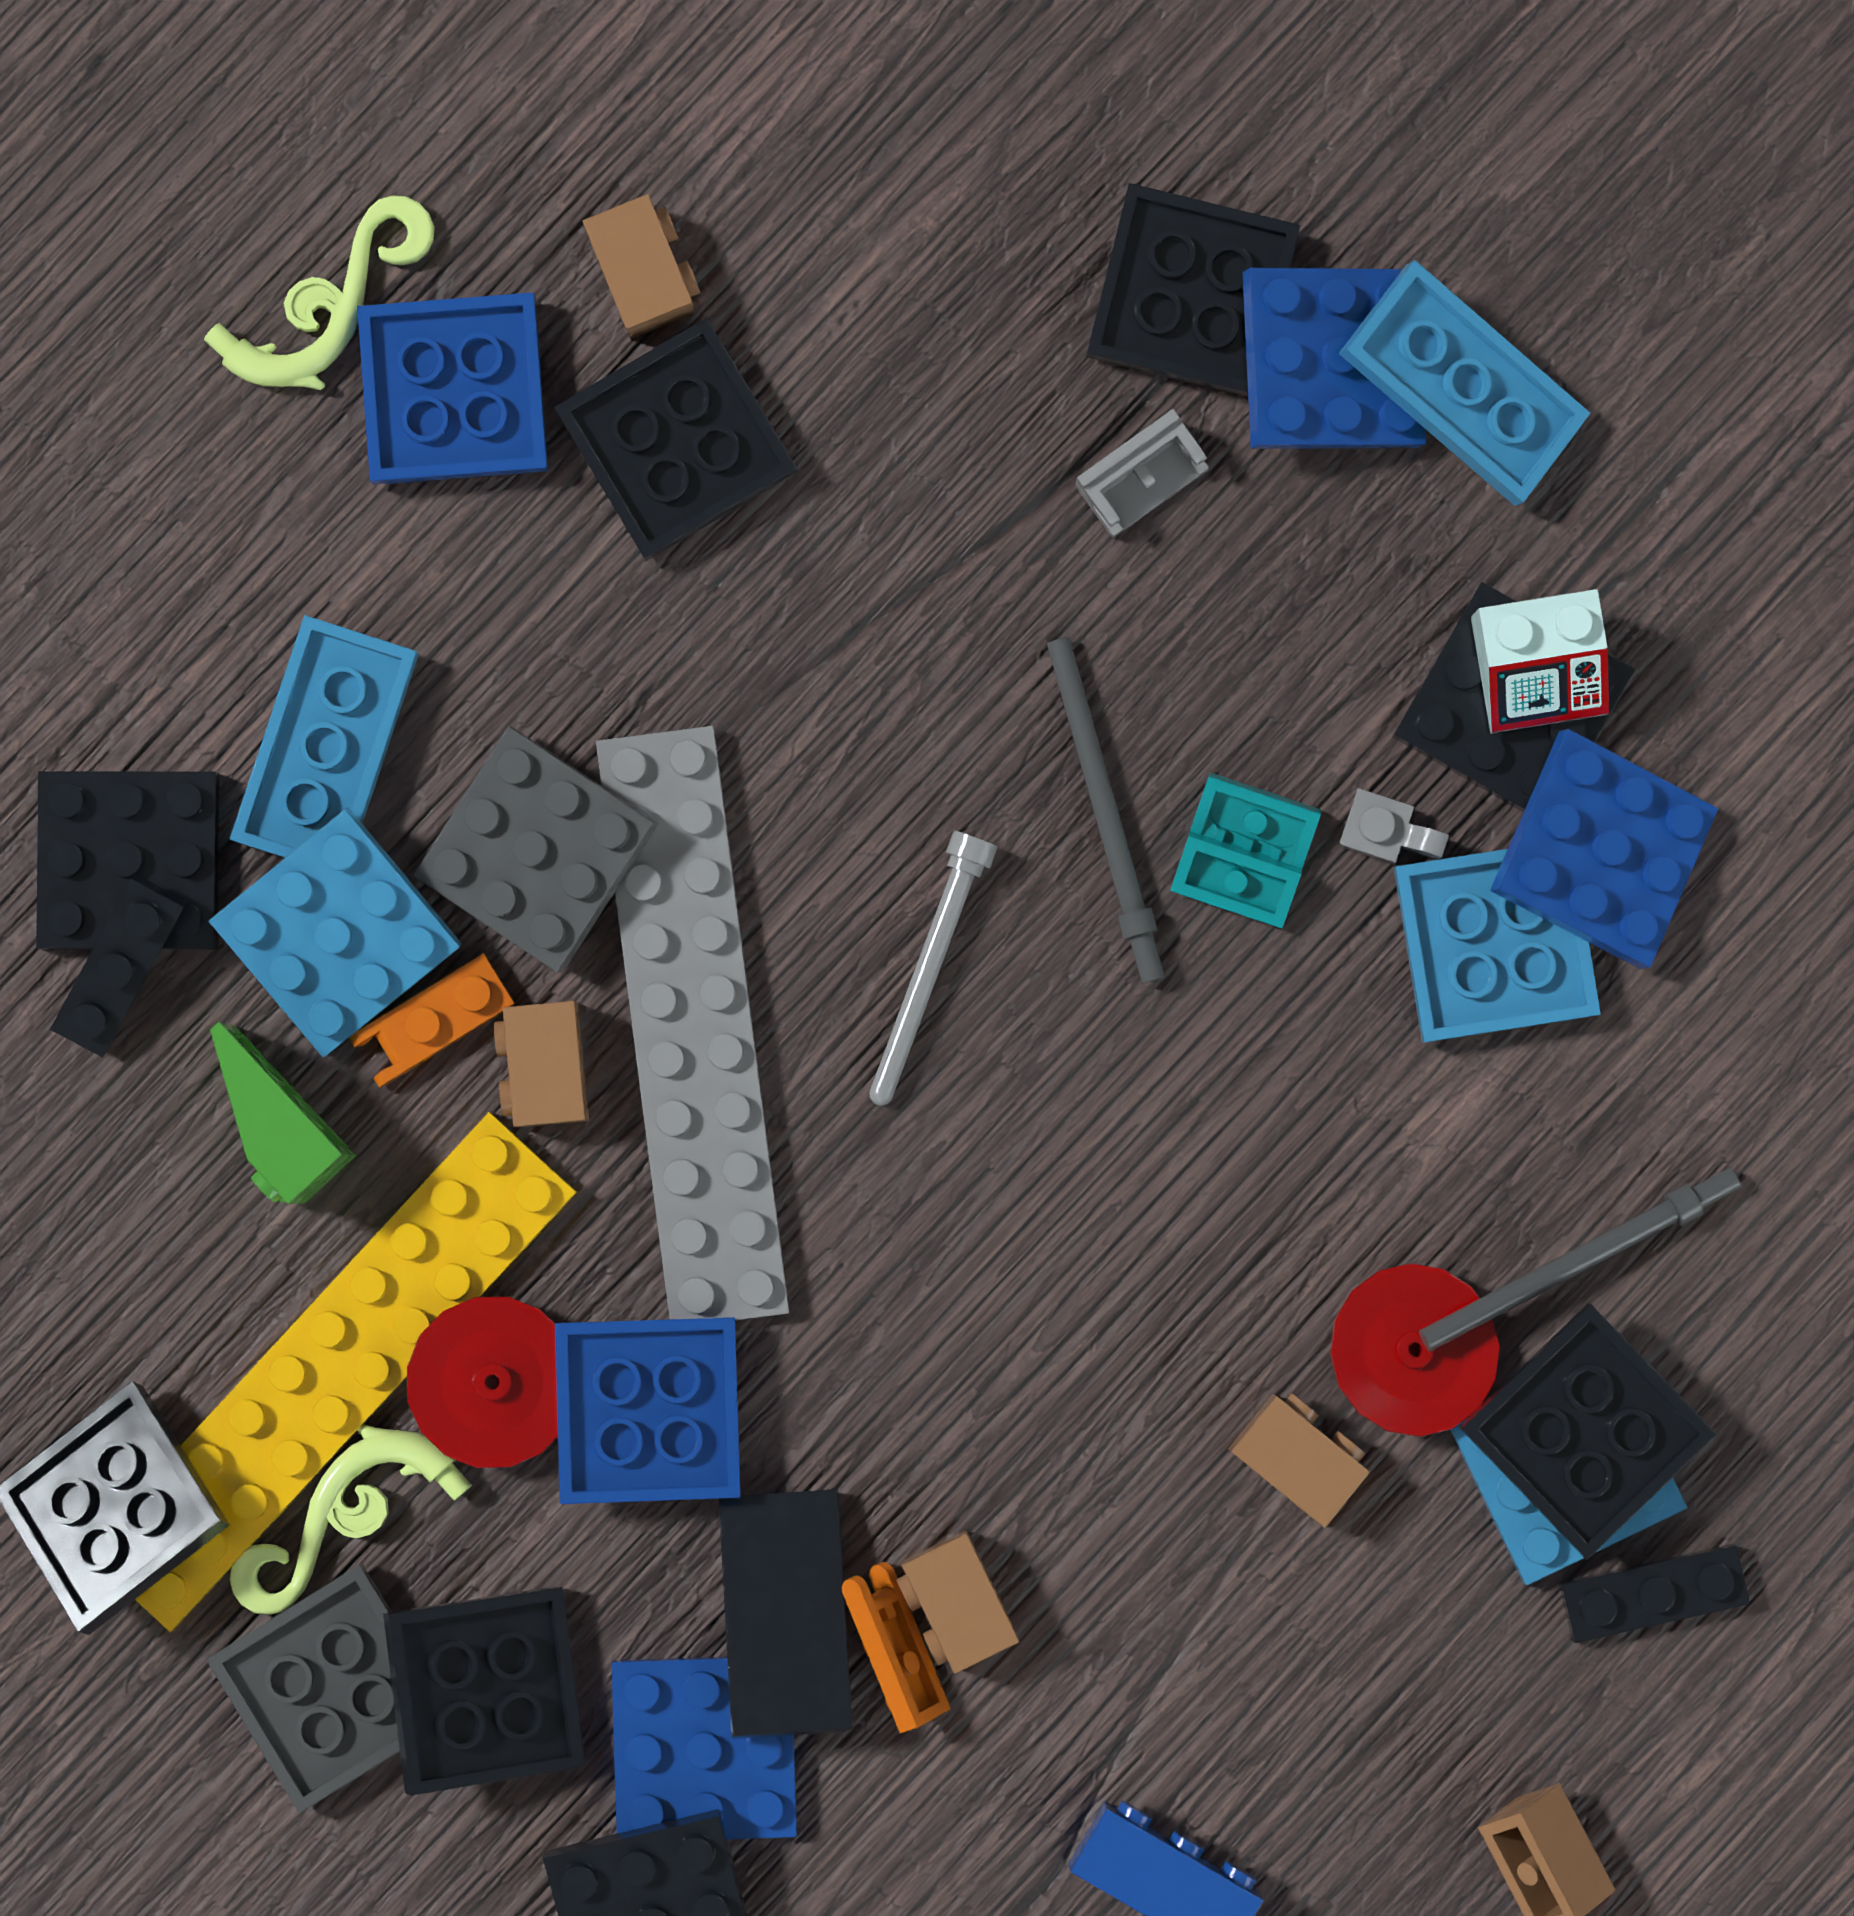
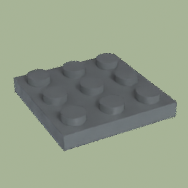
(535, 849)
(317, 1688)

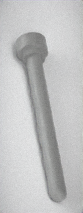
(967, 860)

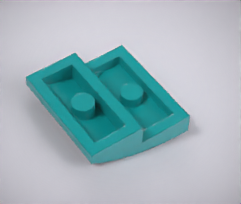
(1246, 850)

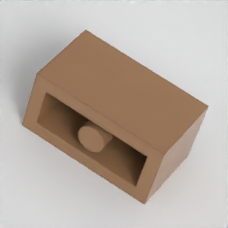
(640, 265)
(543, 1064)
(1300, 1459)
(958, 1603)
(1546, 1855)

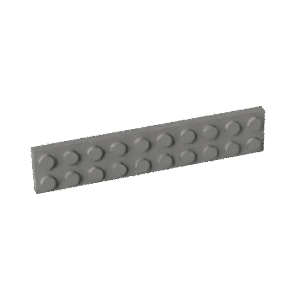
(695, 1033)

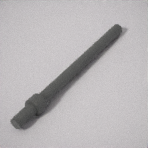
(1137, 921)
(1679, 1207)

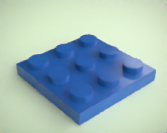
(1297, 380)
(452, 388)
(1604, 849)
(647, 1410)
(680, 1755)

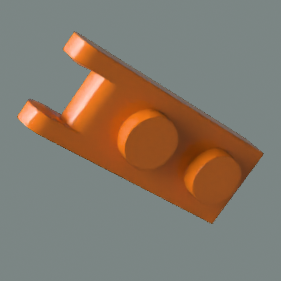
(436, 1017)
(895, 1648)

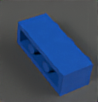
(1157, 1872)

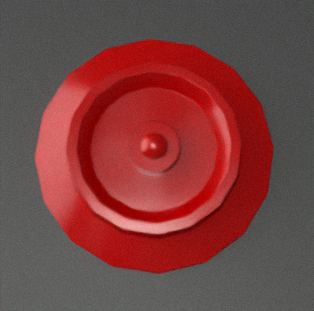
(1388, 1367)
(486, 1382)

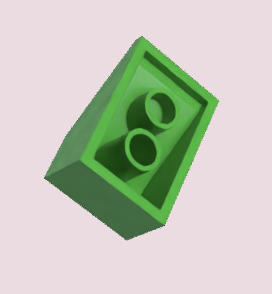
(278, 1128)

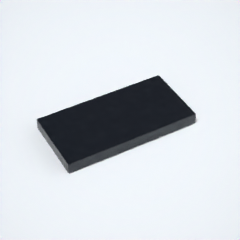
(785, 1614)

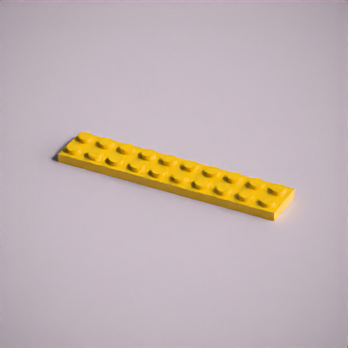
(357, 1344)

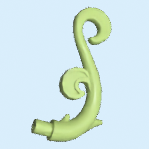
(300, 368)
(328, 1506)

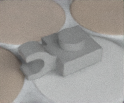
(1382, 827)

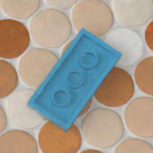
(1464, 383)
(323, 736)

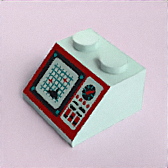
(1542, 660)

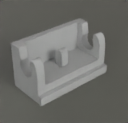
(1142, 473)

